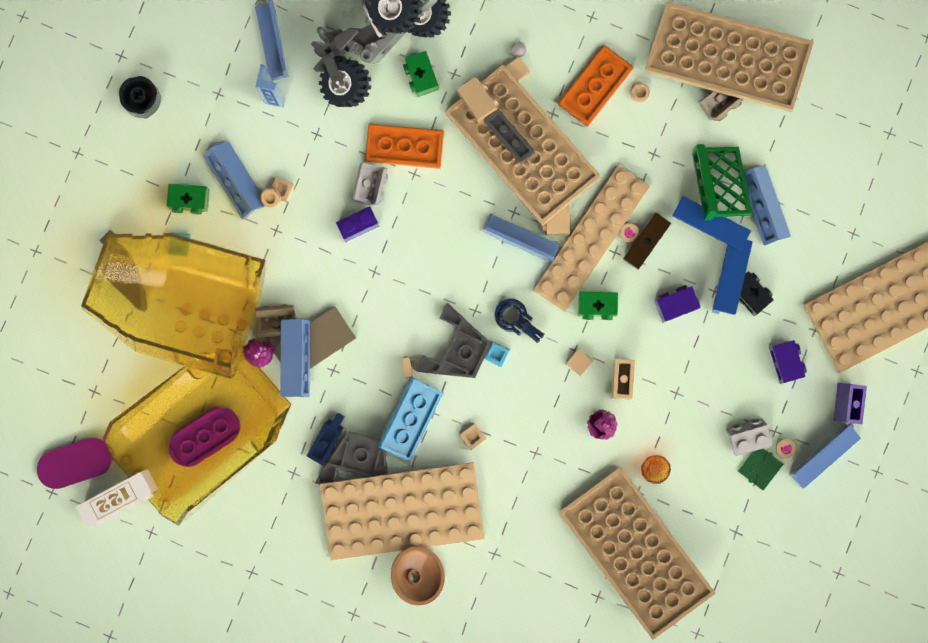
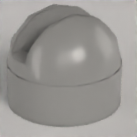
(519, 49)

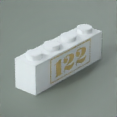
(116, 498)

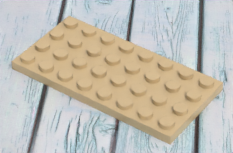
(729, 56)
(548, 177)
(873, 309)
(402, 511)
(637, 553)

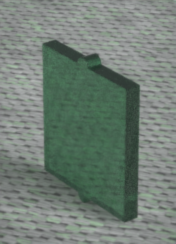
(760, 468)

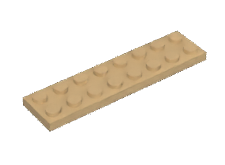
(591, 238)

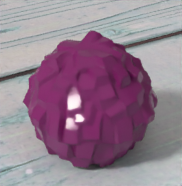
(258, 353)
(602, 424)

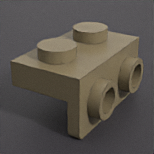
(718, 105)
(270, 319)

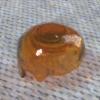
(656, 469)

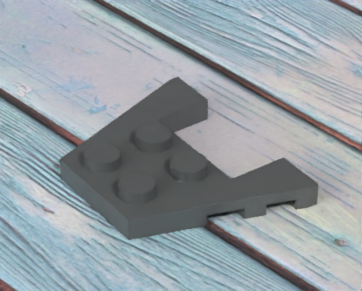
(464, 352)
(355, 454)

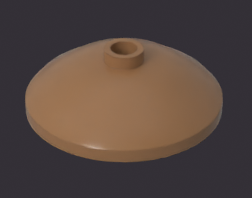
(427, 575)

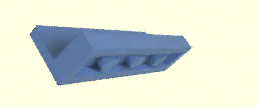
(271, 40)
(268, 89)
(234, 179)
(765, 206)
(521, 238)
(295, 358)
(825, 456)

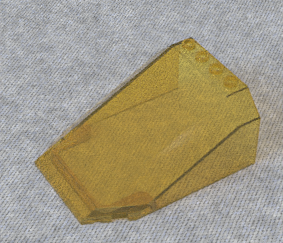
(142, 434)

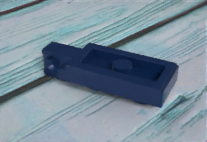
(326, 440)

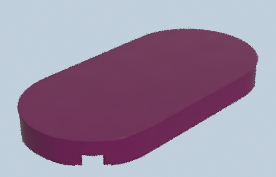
(204, 436)
(74, 463)

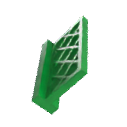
(706, 179)

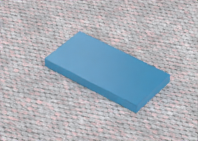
(410, 419)

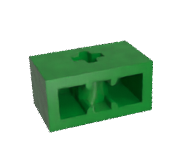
(421, 63)
(177, 194)
(607, 299)

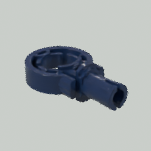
(527, 328)

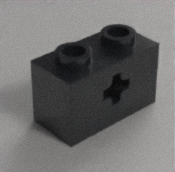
(762, 296)

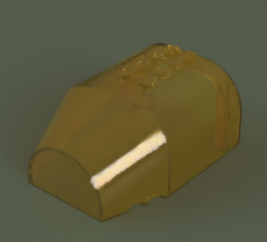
(176, 299)

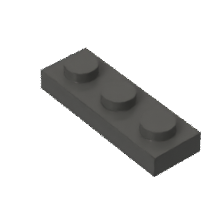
(509, 136)

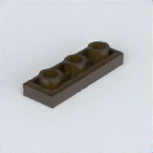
(653, 231)

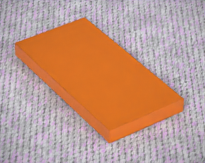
(595, 85)
(404, 146)

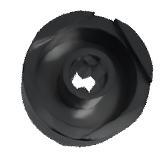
(143, 87)

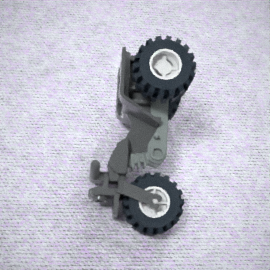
(346, 80)

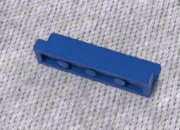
(718, 228)
(731, 279)

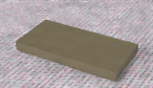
(327, 336)

